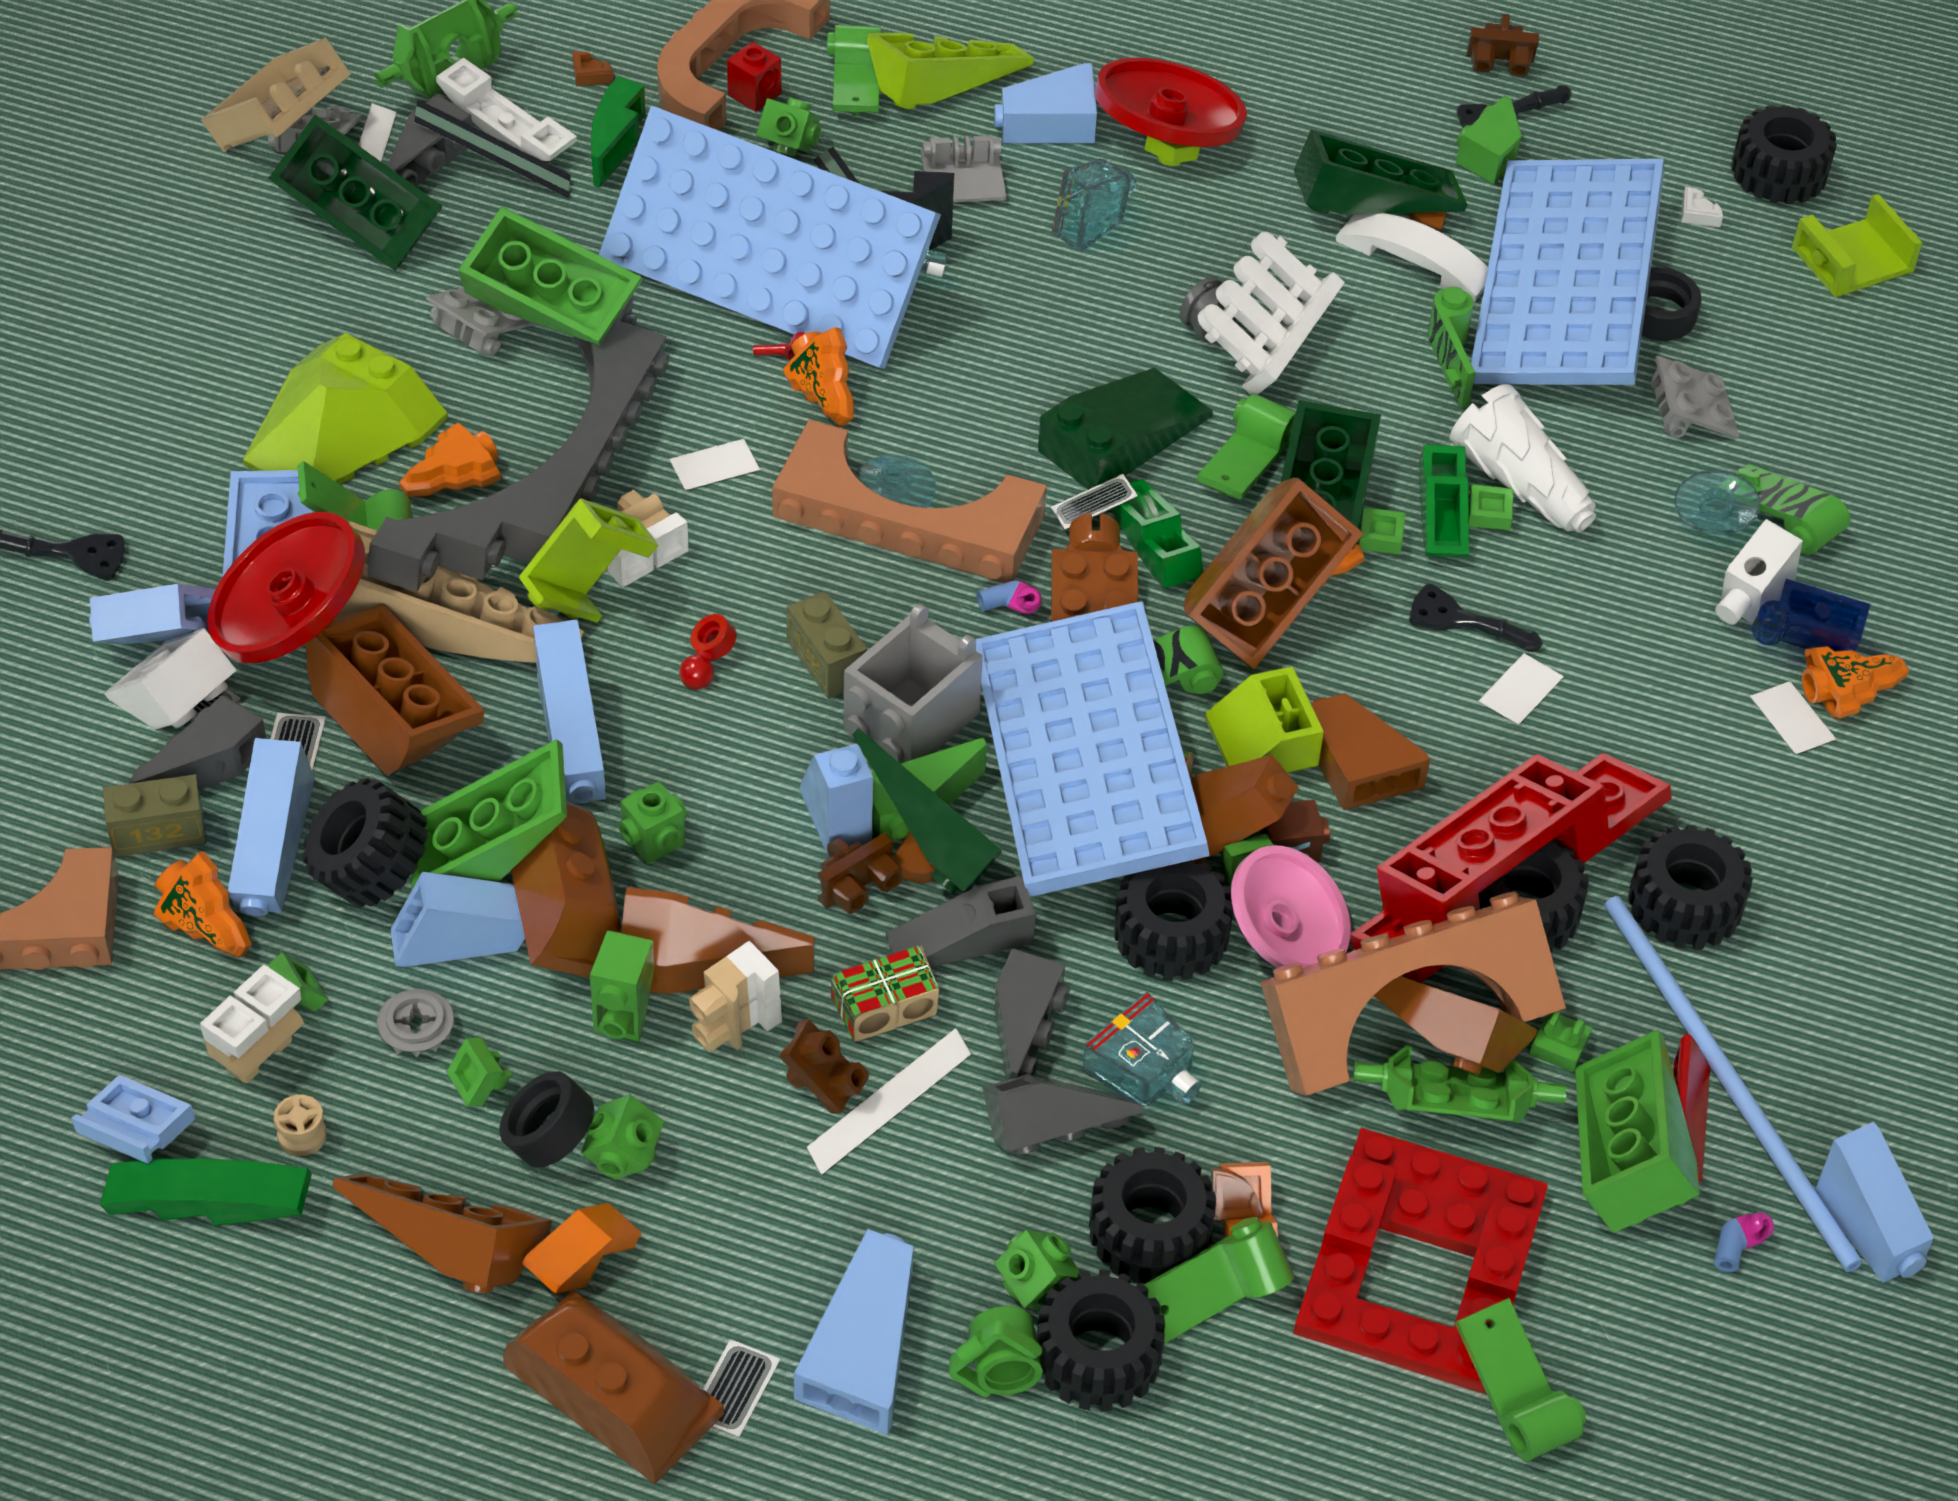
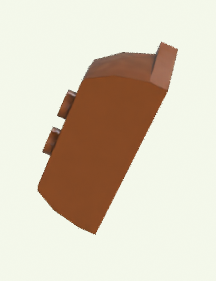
(1270, 570)
(387, 689)
(567, 895)
(613, 1385)

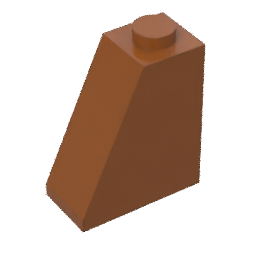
(1365, 755)
(1241, 800)

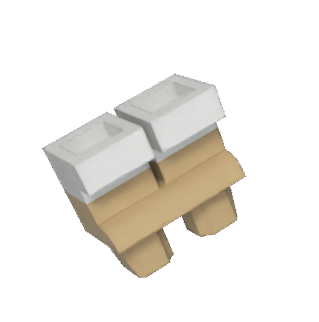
(666, 529)
(736, 996)
(253, 1024)

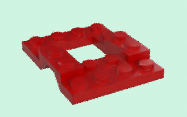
(1430, 1200)

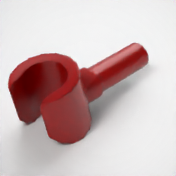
(781, 349)

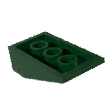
(1367, 180)
(355, 192)
(1118, 426)
(1333, 454)
(943, 835)

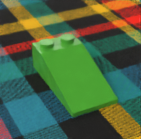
(546, 278)
(496, 819)
(1633, 1134)

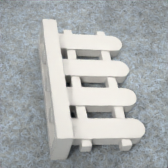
(1266, 327)

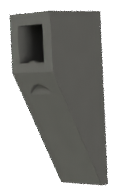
(422, 151)
(212, 746)
(971, 924)
(1024, 1005)
(1041, 1109)

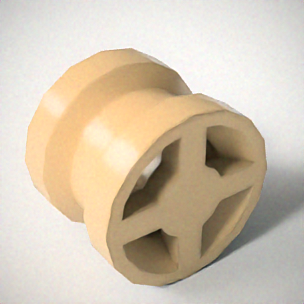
(300, 1125)

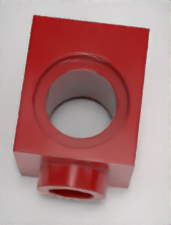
(754, 76)

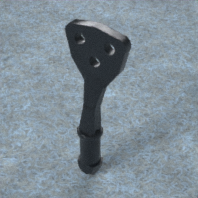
(1533, 101)
(75, 550)
(1455, 618)

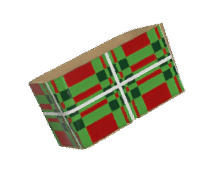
(885, 993)

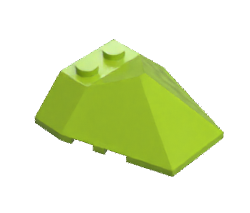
(344, 411)

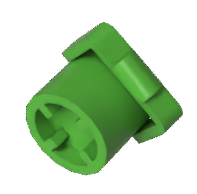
(1003, 1353)

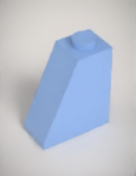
(1049, 108)
(149, 614)
(840, 795)
(456, 920)
(1874, 1204)

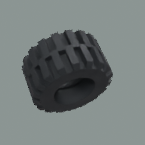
(1783, 154)
(365, 842)
(1558, 882)
(1683, 913)
(1167, 945)
(1157, 1182)
(1107, 1306)

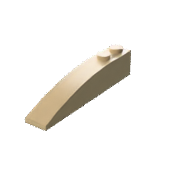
(454, 612)

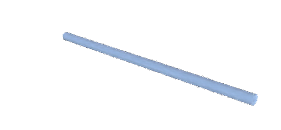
(1734, 1086)

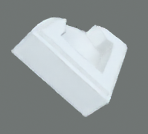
(1700, 210)

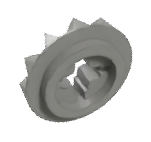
(397, 1015)

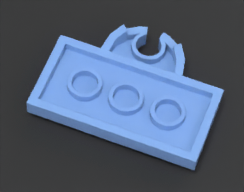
(257, 505)

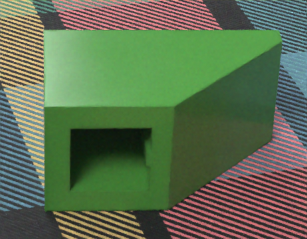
(1490, 141)
(621, 985)

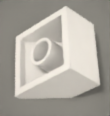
(173, 680)

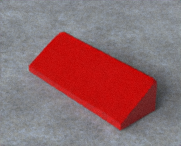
(1692, 1081)

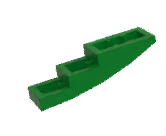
(209, 1187)

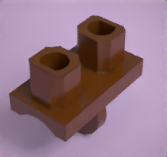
(1502, 43)
(853, 868)
(818, 1064)

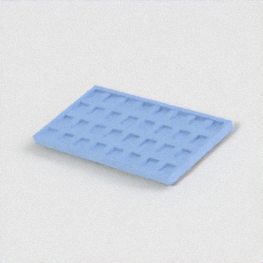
(768, 235)
(1569, 272)
(1088, 750)

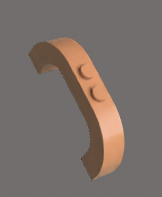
(710, 36)

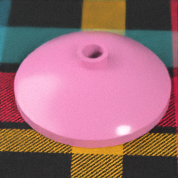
(1288, 906)

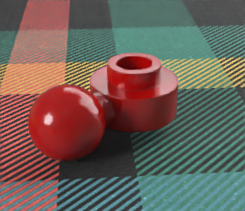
(711, 639)

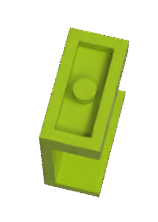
(1858, 252)
(579, 555)

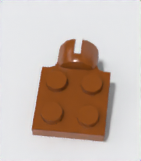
(1092, 570)

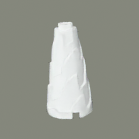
(1511, 446)

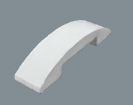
(497, 116)
(1418, 245)

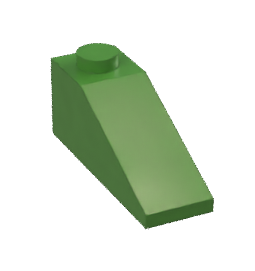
(944, 772)

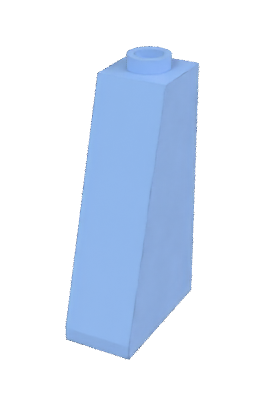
(569, 708)
(270, 826)
(859, 1341)

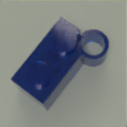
(1811, 619)

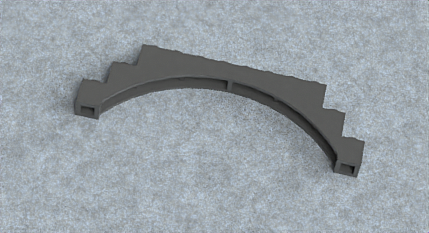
(528, 512)

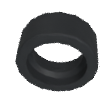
(1681, 290)
(560, 1133)

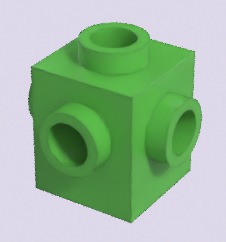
(789, 126)
(653, 822)
(622, 1137)
(1034, 1266)

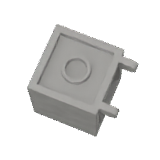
(913, 688)

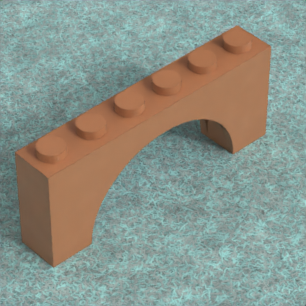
(976, 537)
(68, 919)
(1320, 1003)

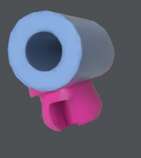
(1012, 595)
(1740, 1235)

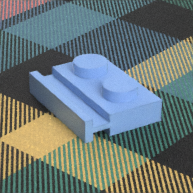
(133, 1118)

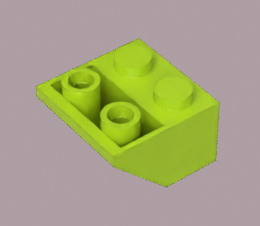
(1267, 718)

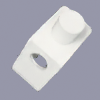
(1758, 572)

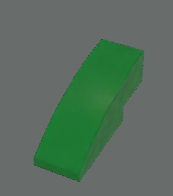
(616, 127)
(1444, 501)
(1158, 537)

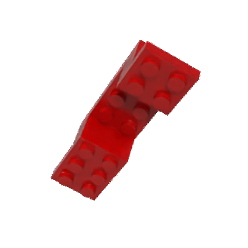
(1502, 829)

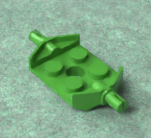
(424, 48)
(1457, 1092)

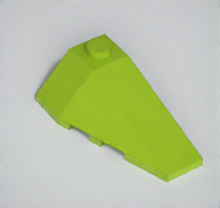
(931, 72)

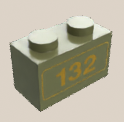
(823, 641)
(154, 815)

